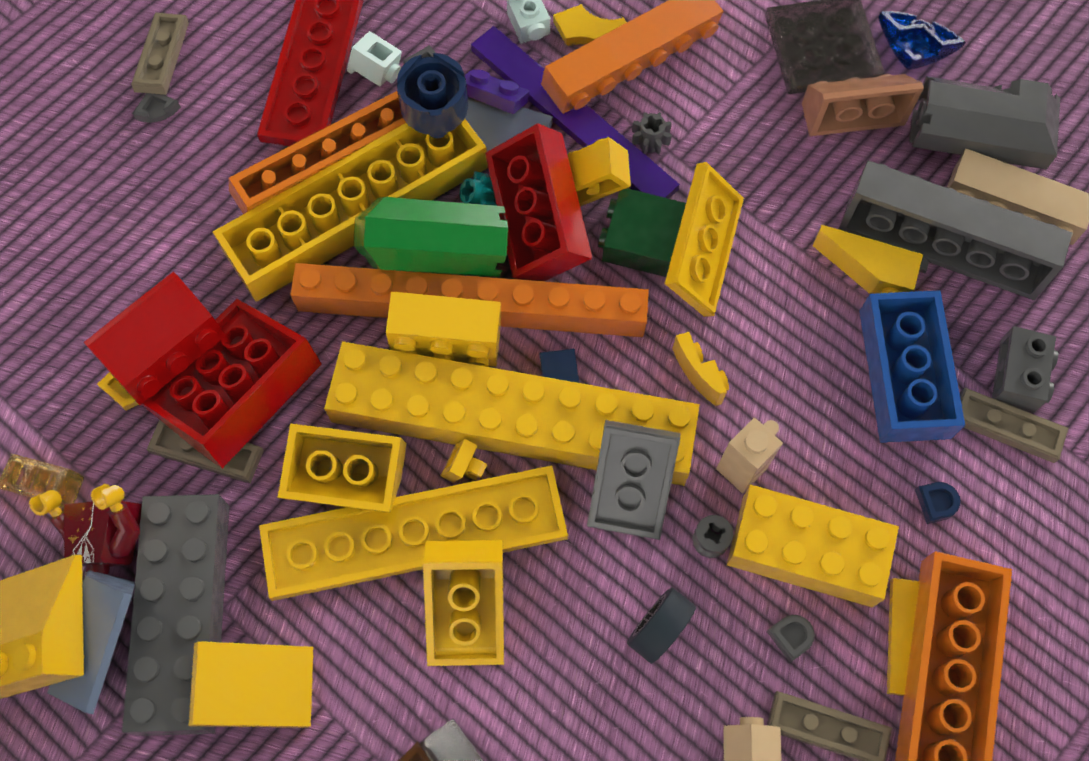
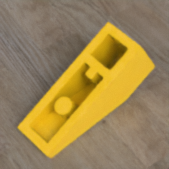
(869, 262)

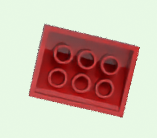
(235, 383)

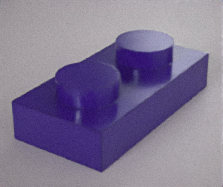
(495, 92)

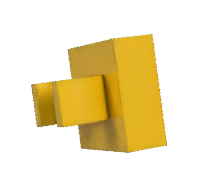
(463, 463)

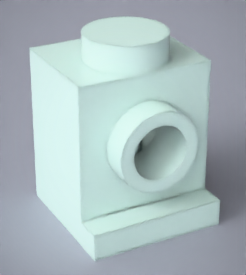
(528, 19)
(375, 59)

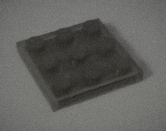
(822, 42)

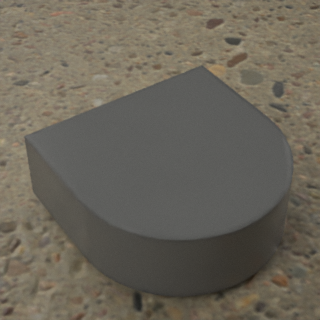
(792, 636)

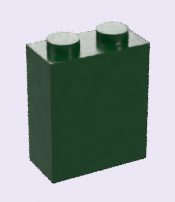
(641, 231)

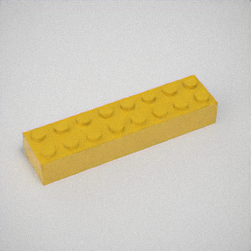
(319, 214)

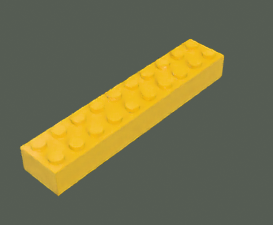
(494, 407)

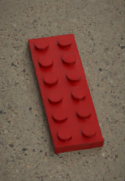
(309, 70)

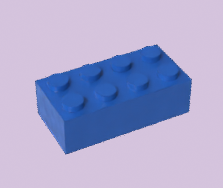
(911, 367)

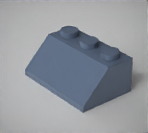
(104, 611)

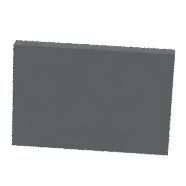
(633, 479)

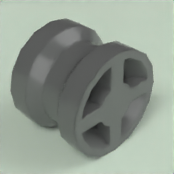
(708, 542)

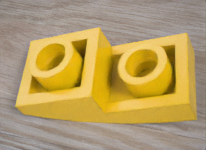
(704, 376)

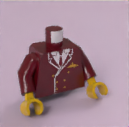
(98, 529)

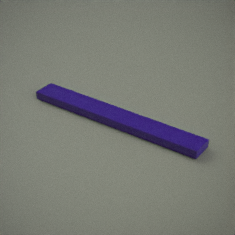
(582, 124)

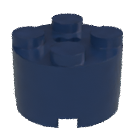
(432, 94)

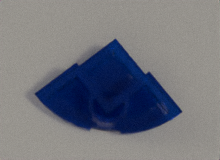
(917, 41)

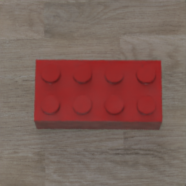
(540, 204)

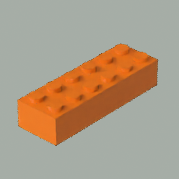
(955, 661)

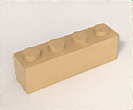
(1021, 192)

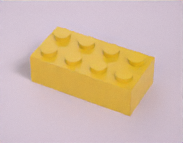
(813, 546)

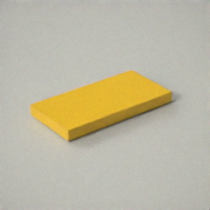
(704, 240)

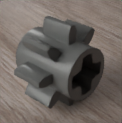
(651, 133)

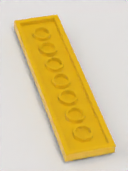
(368, 545)

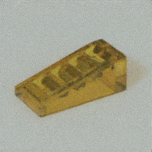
(63, 481)

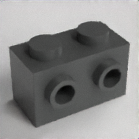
(1025, 369)

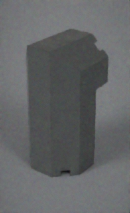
(1005, 124)

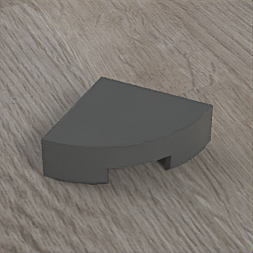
(155, 108)

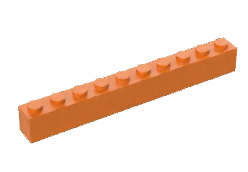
(523, 302)

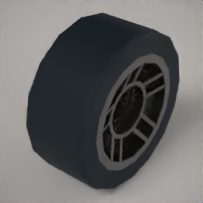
(661, 625)

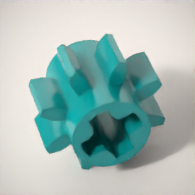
(478, 190)

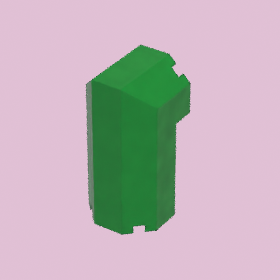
(432, 236)

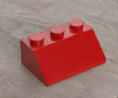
(155, 338)

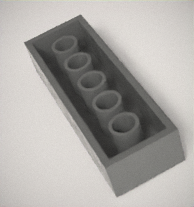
(956, 230)
(173, 608)

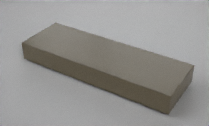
(160, 53)
(1012, 426)
(172, 446)
(829, 728)

